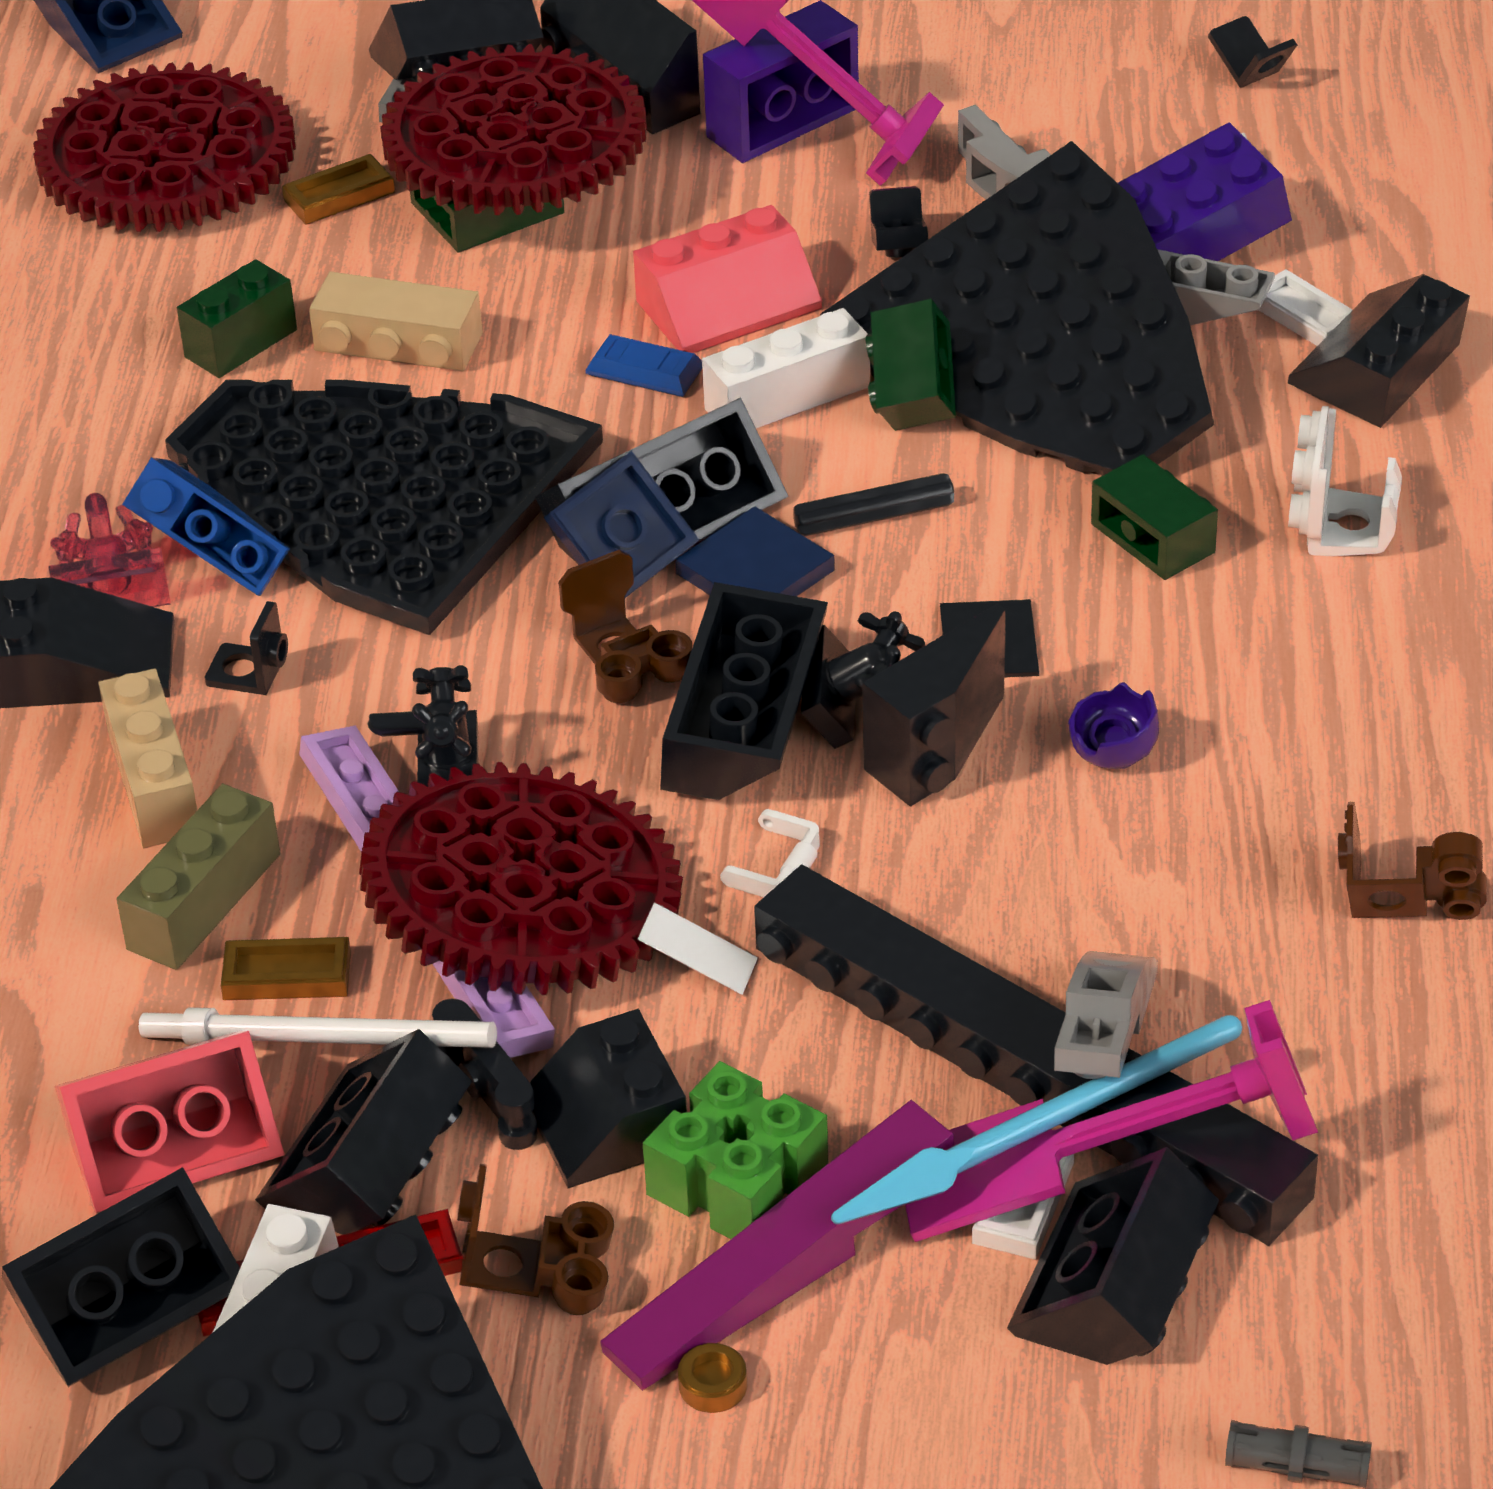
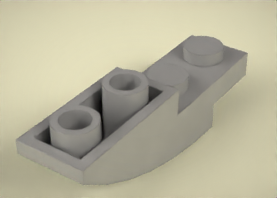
(990, 154)
(1103, 1012)

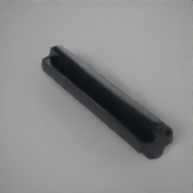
(873, 504)

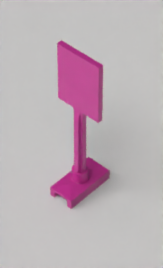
(901, 133)
(1033, 1169)

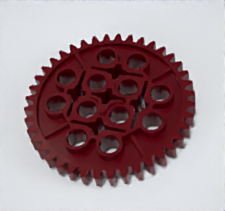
(513, 129)
(164, 146)
(517, 877)

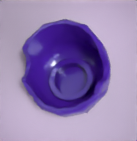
(1115, 727)

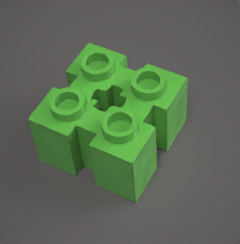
(733, 1151)

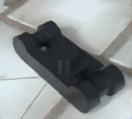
(494, 1080)

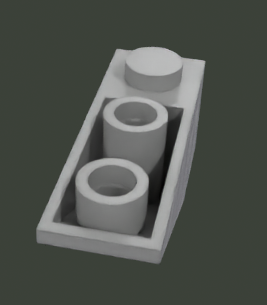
(1215, 288)

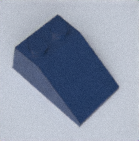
(111, 30)

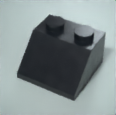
(604, 1097)

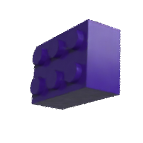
(768, 96)
(1210, 196)

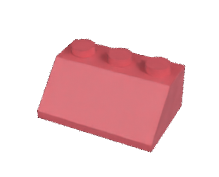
(725, 280)
(170, 1112)

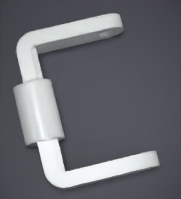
(803, 853)

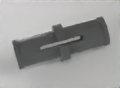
(1298, 1453)

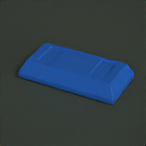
(645, 365)

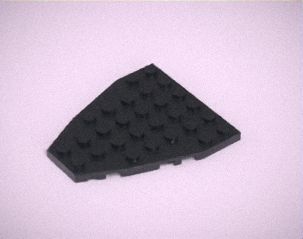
(1057, 320)
(382, 490)
(324, 1382)

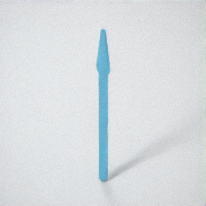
(936, 1169)

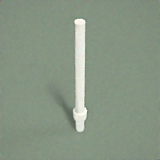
(206, 1024)

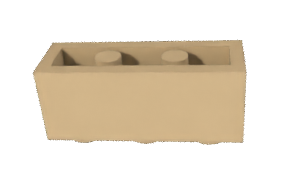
(396, 321)
(148, 755)

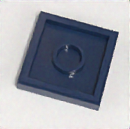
(623, 513)
(757, 555)

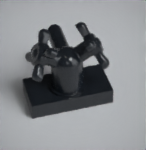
(838, 674)
(443, 727)

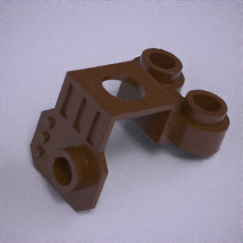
(596, 601)
(1444, 872)
(561, 1258)

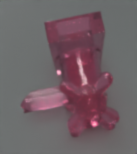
(107, 557)

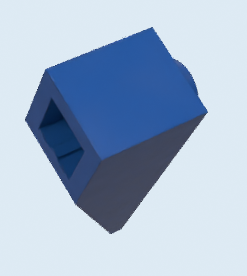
(206, 523)

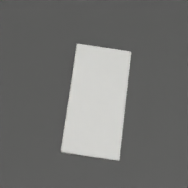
(698, 948)

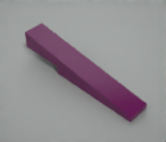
(772, 1255)

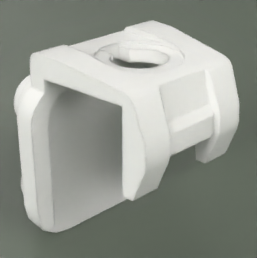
(1320, 503)

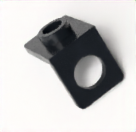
(1246, 51)
(266, 652)

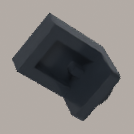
(897, 220)

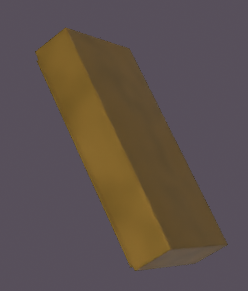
(338, 189)
(286, 968)

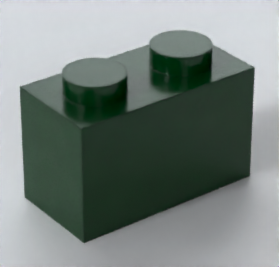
(237, 318)
(911, 365)
(1154, 516)

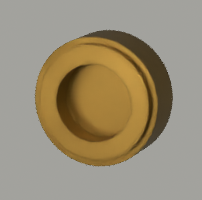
(712, 1377)

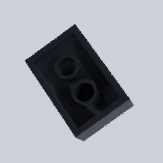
(70, 637)
(934, 707)

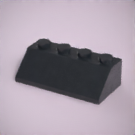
(639, 40)
(705, 468)
(739, 690)

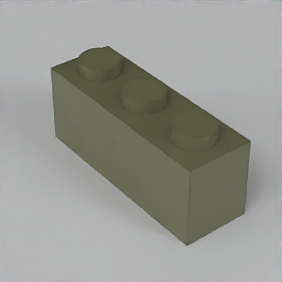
(198, 876)

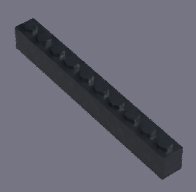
(1010, 1042)

